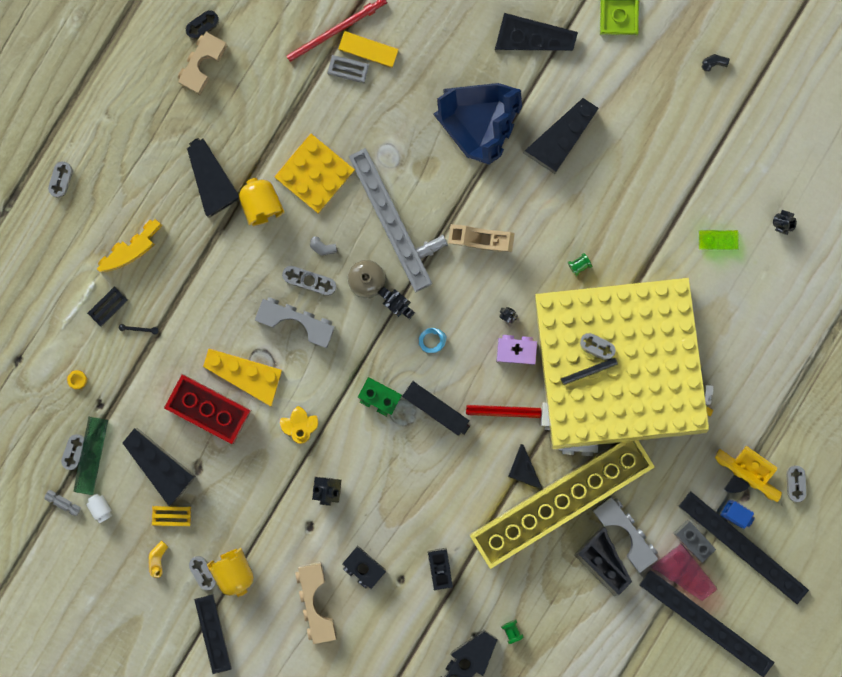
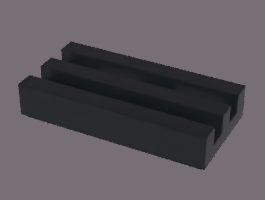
(96, 317)

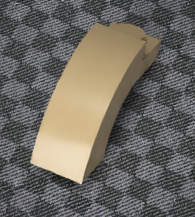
(481, 238)

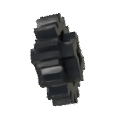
(396, 302)

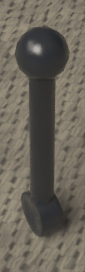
(154, 330)

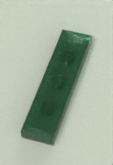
(90, 455)

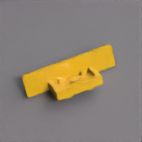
(753, 469)

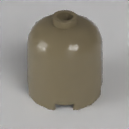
(368, 288)

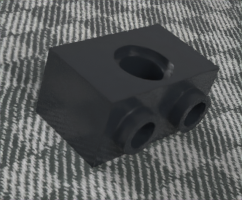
(358, 557)

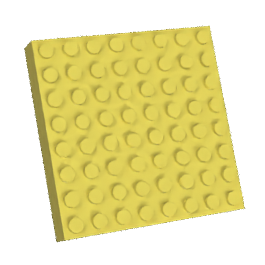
(658, 371)

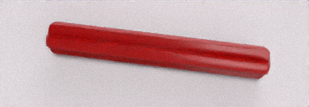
(503, 411)

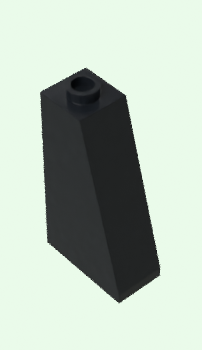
(212, 182)
(436, 409)

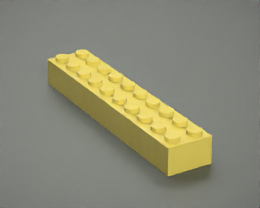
(561, 501)

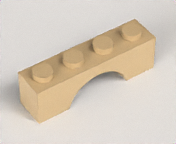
(321, 627)

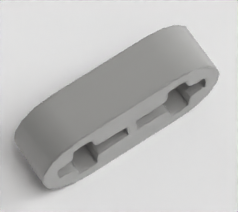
(55, 178)
(595, 351)
(69, 450)
(801, 483)
(198, 575)

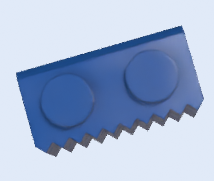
(737, 514)

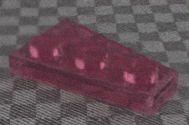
(685, 571)

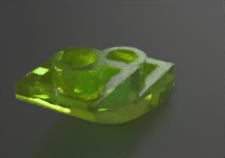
(718, 240)

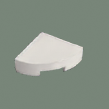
(708, 391)

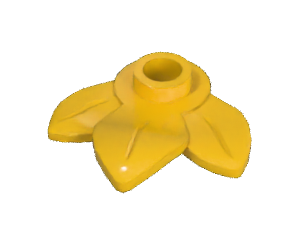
(299, 422)

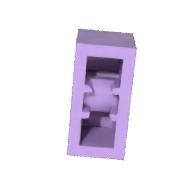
(528, 353)

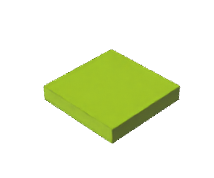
(619, 17)

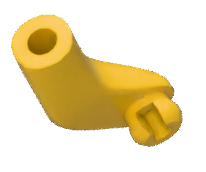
(154, 559)

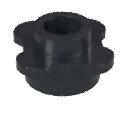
(508, 314)

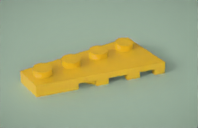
(247, 375)

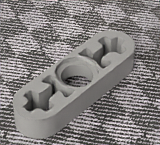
(294, 280)

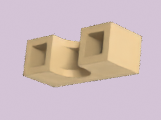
(208, 48)

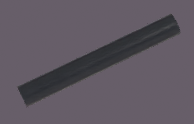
(589, 371)

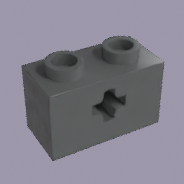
(694, 541)

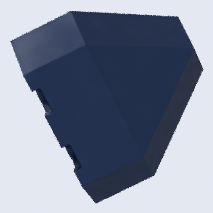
(479, 118)

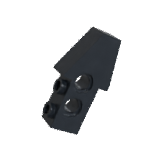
(477, 651)

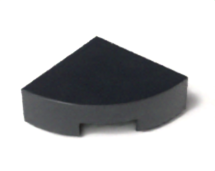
(736, 485)

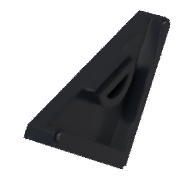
(523, 470)

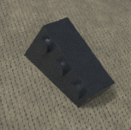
(604, 563)

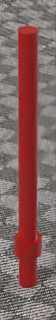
(369, 10)

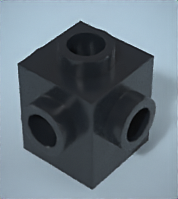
(326, 490)

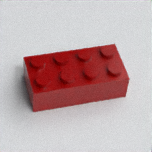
(207, 409)

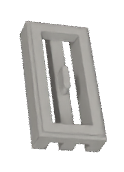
(346, 76)

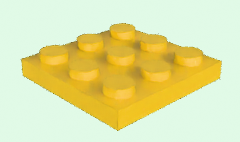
(314, 173)

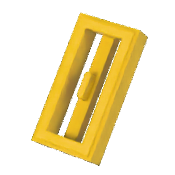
(173, 508)

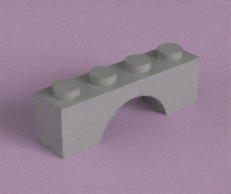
(318, 331)
(640, 554)

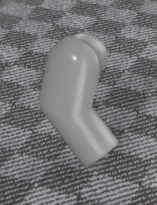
(321, 248)

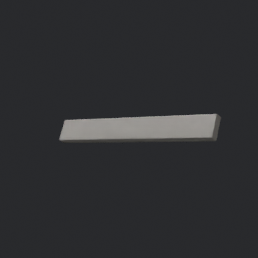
(390, 220)

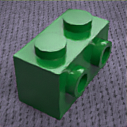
(379, 396)

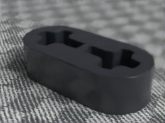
(199, 21)

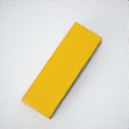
(368, 49)

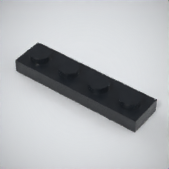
(213, 634)

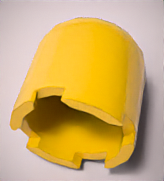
(260, 201)
(232, 573)

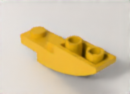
(124, 254)

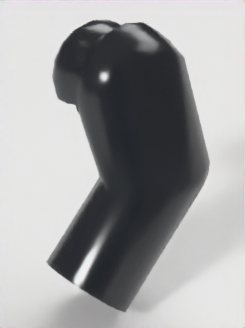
(713, 60)

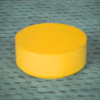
(77, 379)

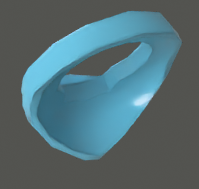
(442, 336)

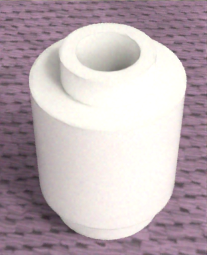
(99, 508)

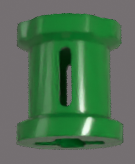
(580, 264)
(512, 631)

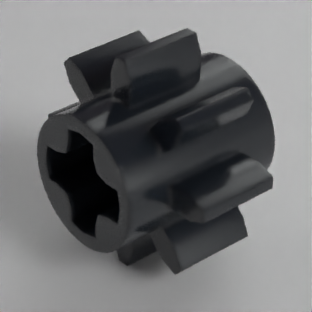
(784, 222)

